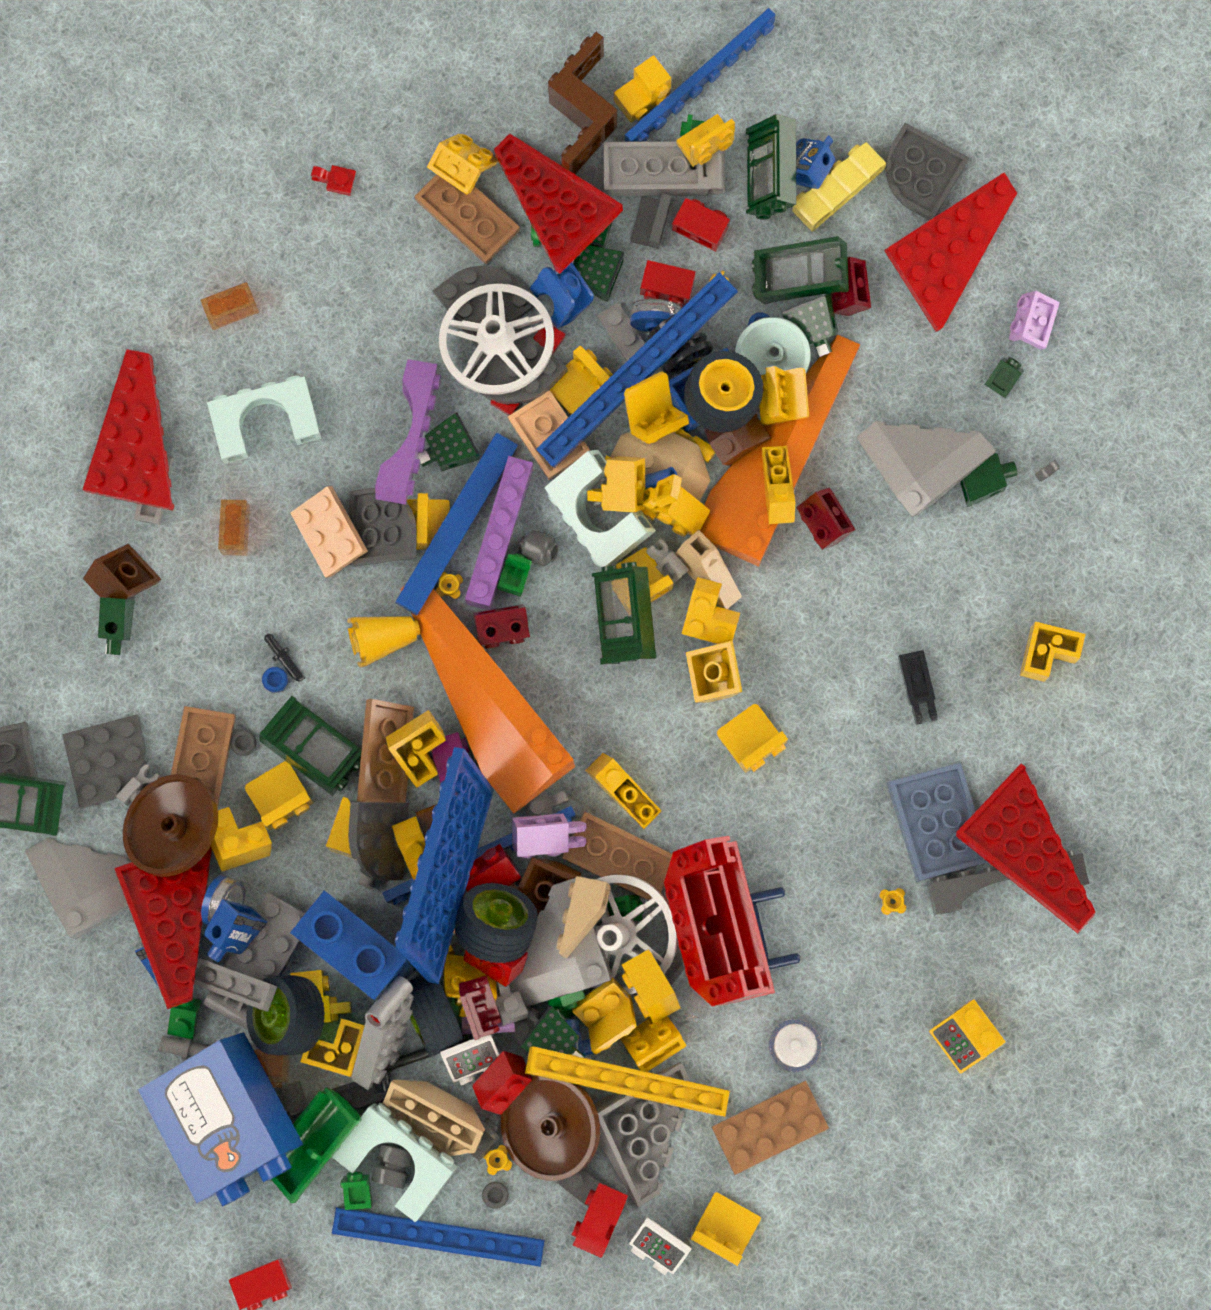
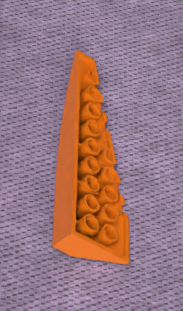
(738, 500)
(501, 727)

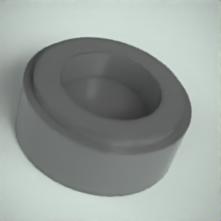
(1047, 471)
(243, 743)
(495, 1195)

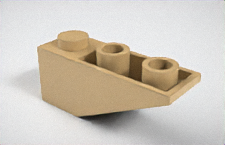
(706, 562)
(586, 907)

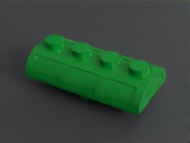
(322, 1131)

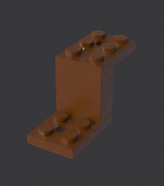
(582, 104)

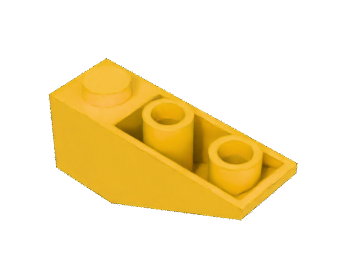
(778, 485)
(623, 790)

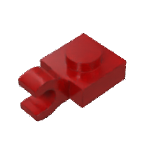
(338, 180)

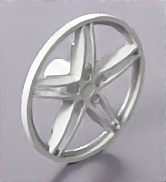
(496, 337)
(618, 933)

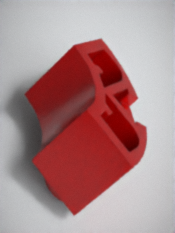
(600, 1219)

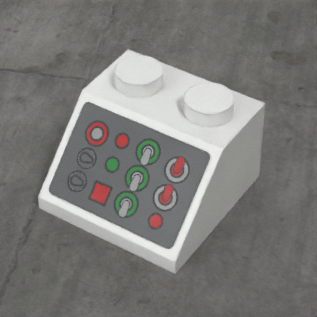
(470, 1058)
(659, 1246)

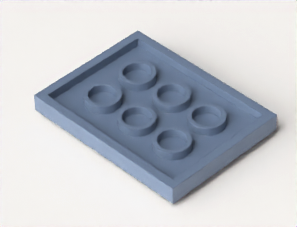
(929, 814)

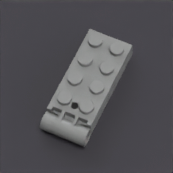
(659, 169)
(264, 956)
(383, 1033)

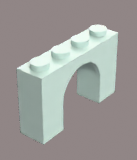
(230, 411)
(570, 494)
(431, 1167)

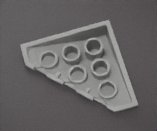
(923, 462)
(78, 884)
(545, 970)
(637, 1137)

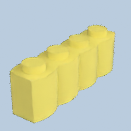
(839, 186)

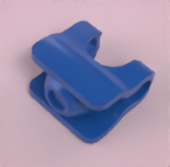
(567, 292)

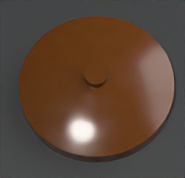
(170, 825)
(551, 1129)

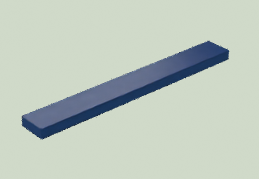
(456, 524)
(438, 1236)

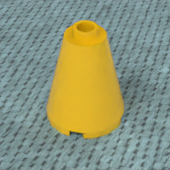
(380, 636)

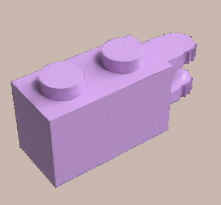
(545, 835)

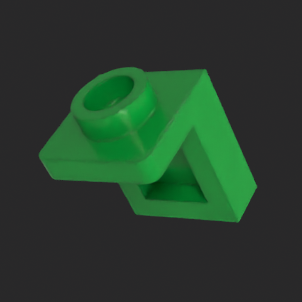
(514, 574)
(184, 1019)
(356, 1191)

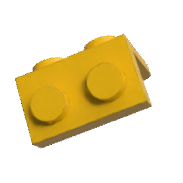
(580, 381)
(652, 410)
(752, 738)
(278, 795)

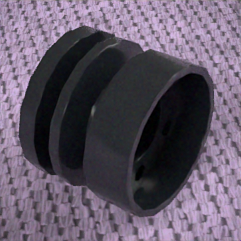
(687, 354)

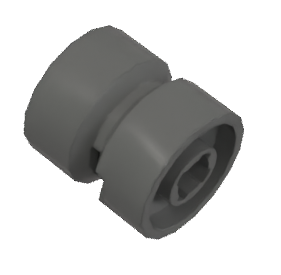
(392, 1166)

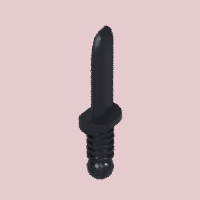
(283, 657)

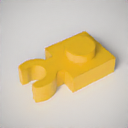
(664, 493)

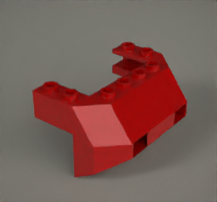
(717, 923)

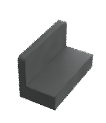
(651, 221)

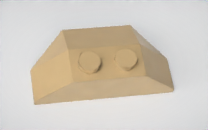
(669, 452)
(435, 1115)

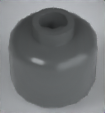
(539, 547)

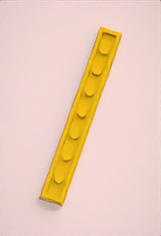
(627, 1081)

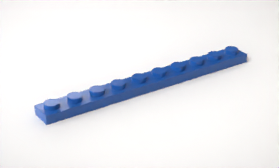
(636, 369)

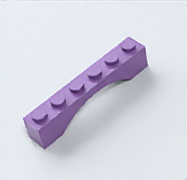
(396, 473)
(499, 533)

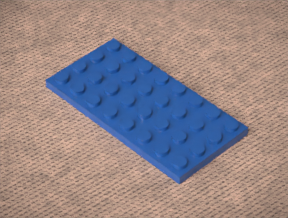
(444, 866)

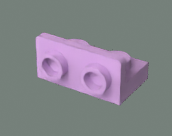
(1034, 319)

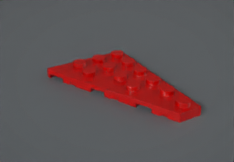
(558, 203)
(946, 250)
(130, 448)
(1020, 842)
(168, 923)

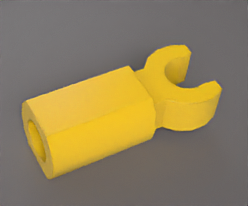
(706, 449)

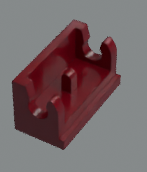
(479, 1007)

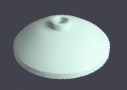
(779, 333)

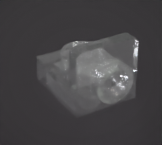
(694, 1006)

